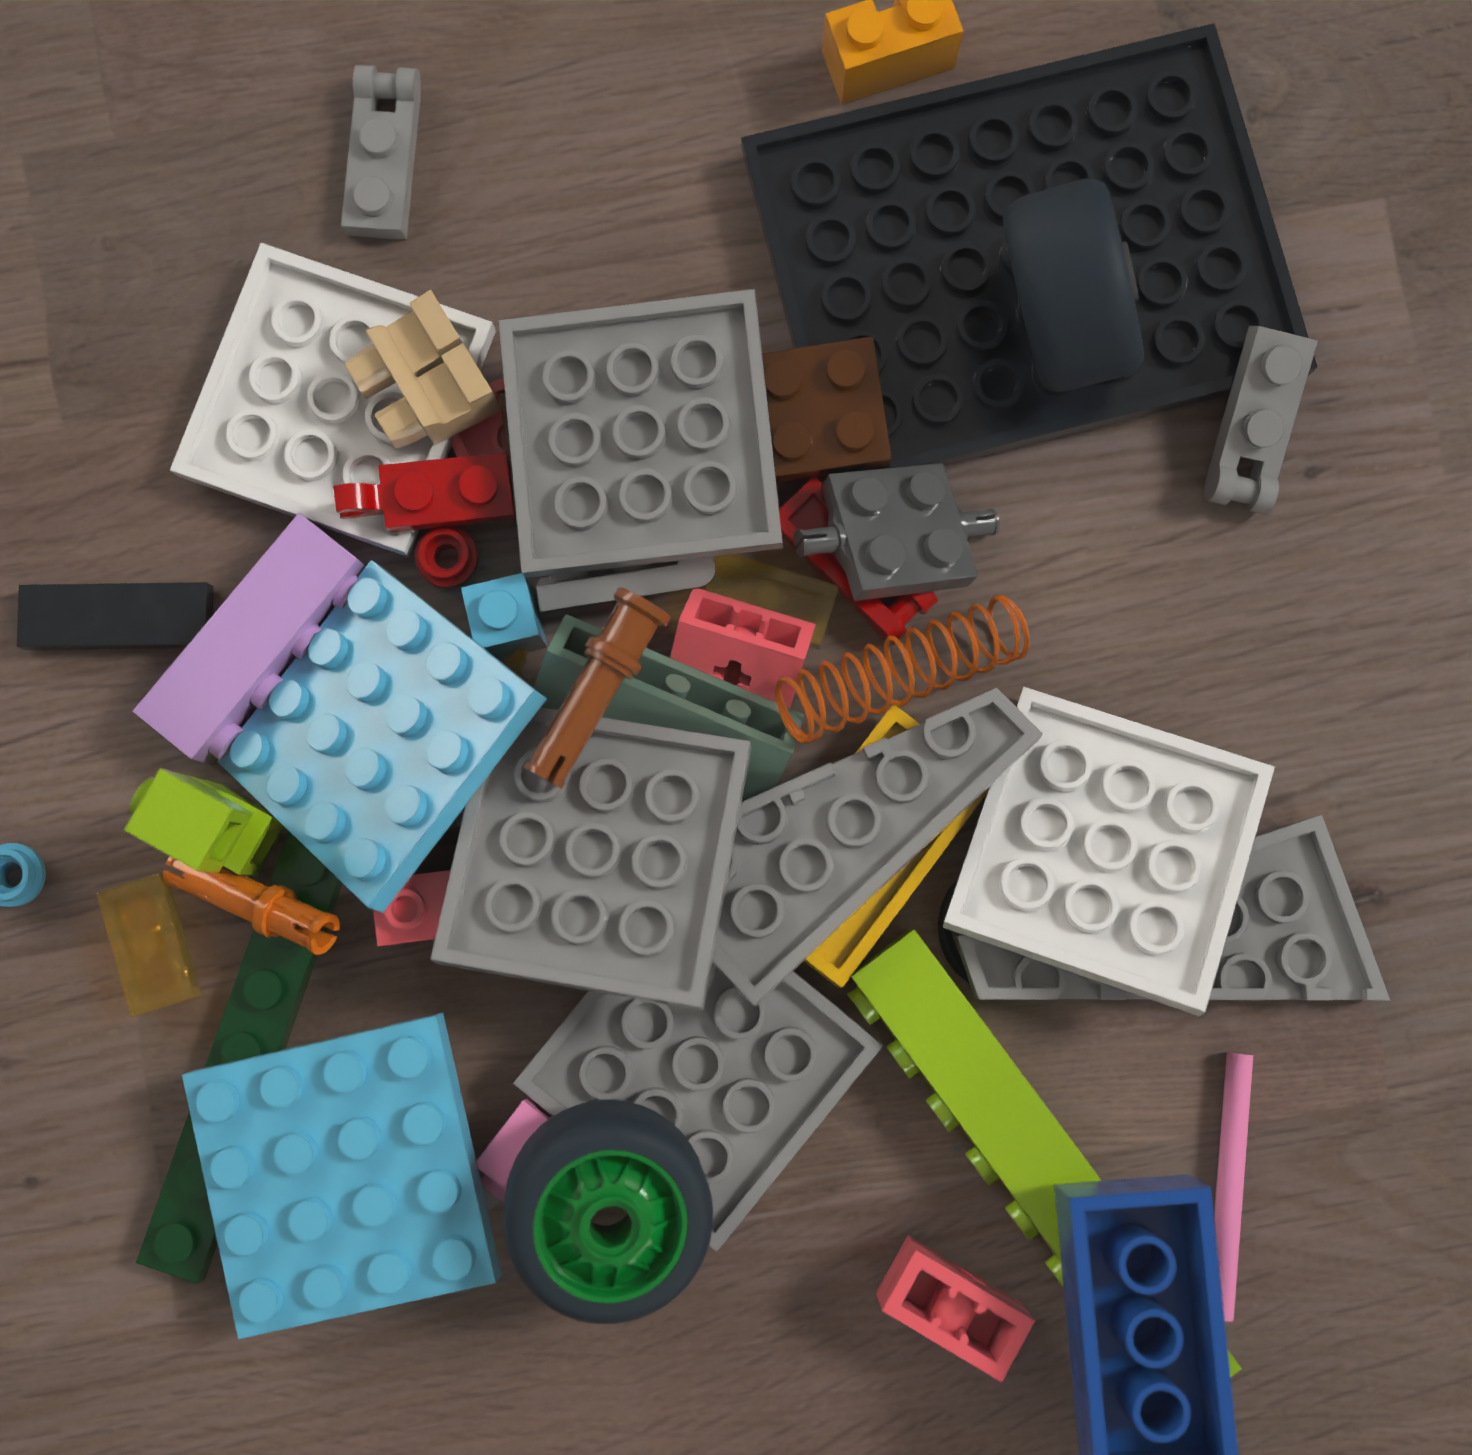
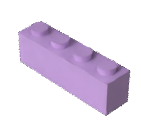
(250, 642)

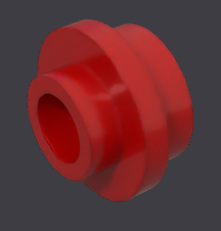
(433, 544)

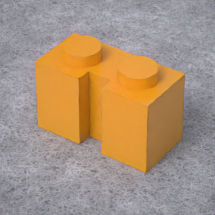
(889, 47)

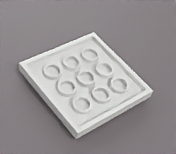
(281, 407)
(1113, 853)

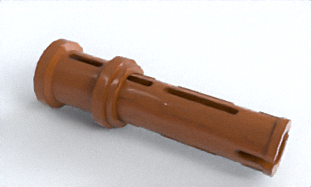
(611, 659)

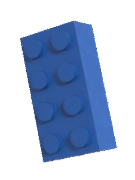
(1145, 1317)

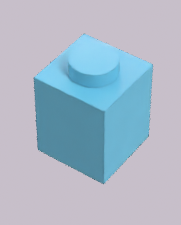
(504, 615)

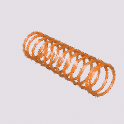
(910, 661)

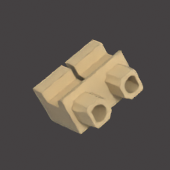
(433, 372)

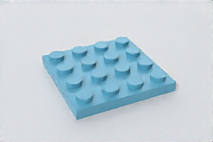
(380, 735)
(341, 1176)

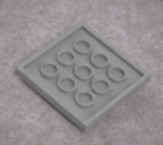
(639, 434)
(602, 879)
(729, 1077)

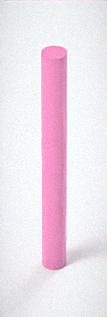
(1232, 1172)

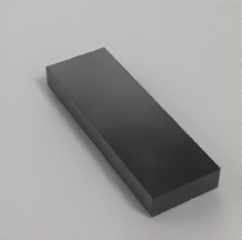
(112, 615)

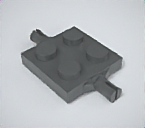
(897, 531)

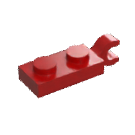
(432, 493)

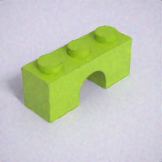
(203, 823)

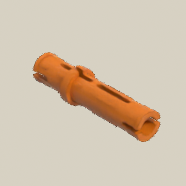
(270, 909)

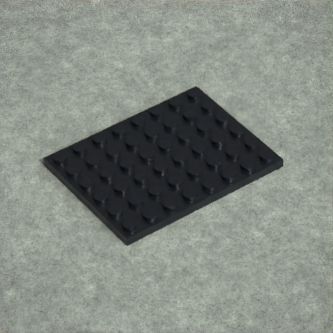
(899, 236)

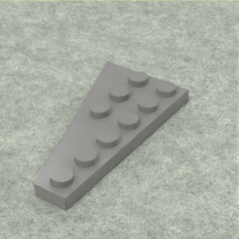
(844, 830)
(1287, 939)

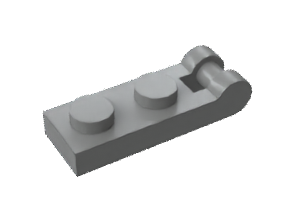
(381, 153)
(1259, 418)
(600, 585)

